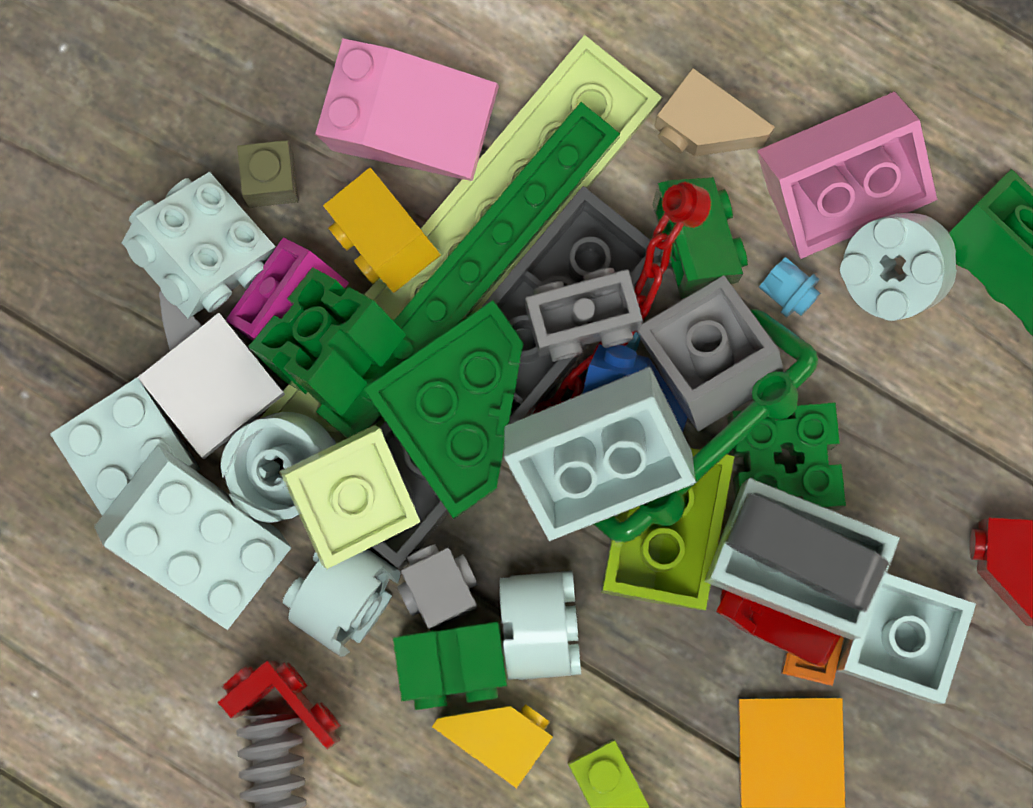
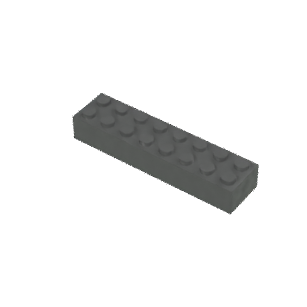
(578, 242)

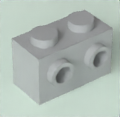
(583, 313)
(437, 586)

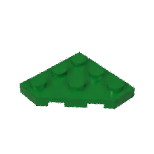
(454, 406)

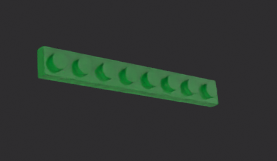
(489, 249)

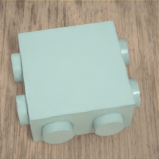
(197, 244)

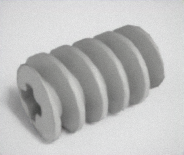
(272, 761)

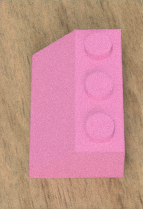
(848, 173)

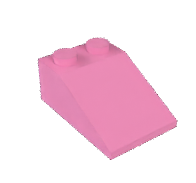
(405, 110)

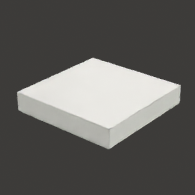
(211, 385)

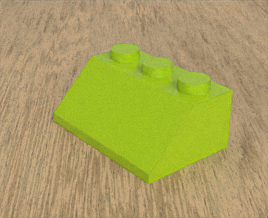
(672, 561)

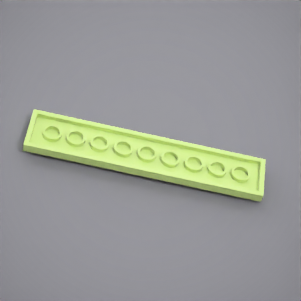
(583, 76)

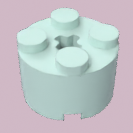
(871, 271)
(251, 466)
(341, 599)
(539, 625)

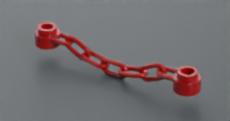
(683, 205)

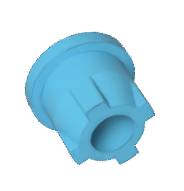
(791, 288)

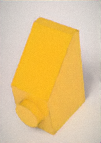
(499, 738)

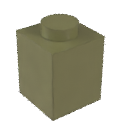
(267, 173)

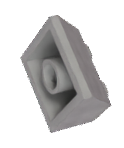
(710, 352)

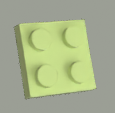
(350, 496)

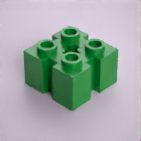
(327, 340)
(807, 437)
(449, 664)

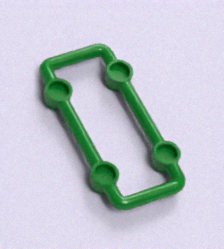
(773, 397)

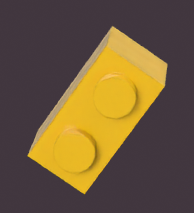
(380, 230)

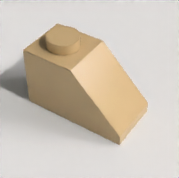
(709, 120)

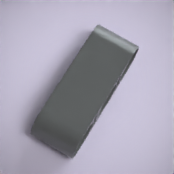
(807, 552)

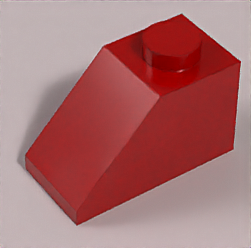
(1006, 561)

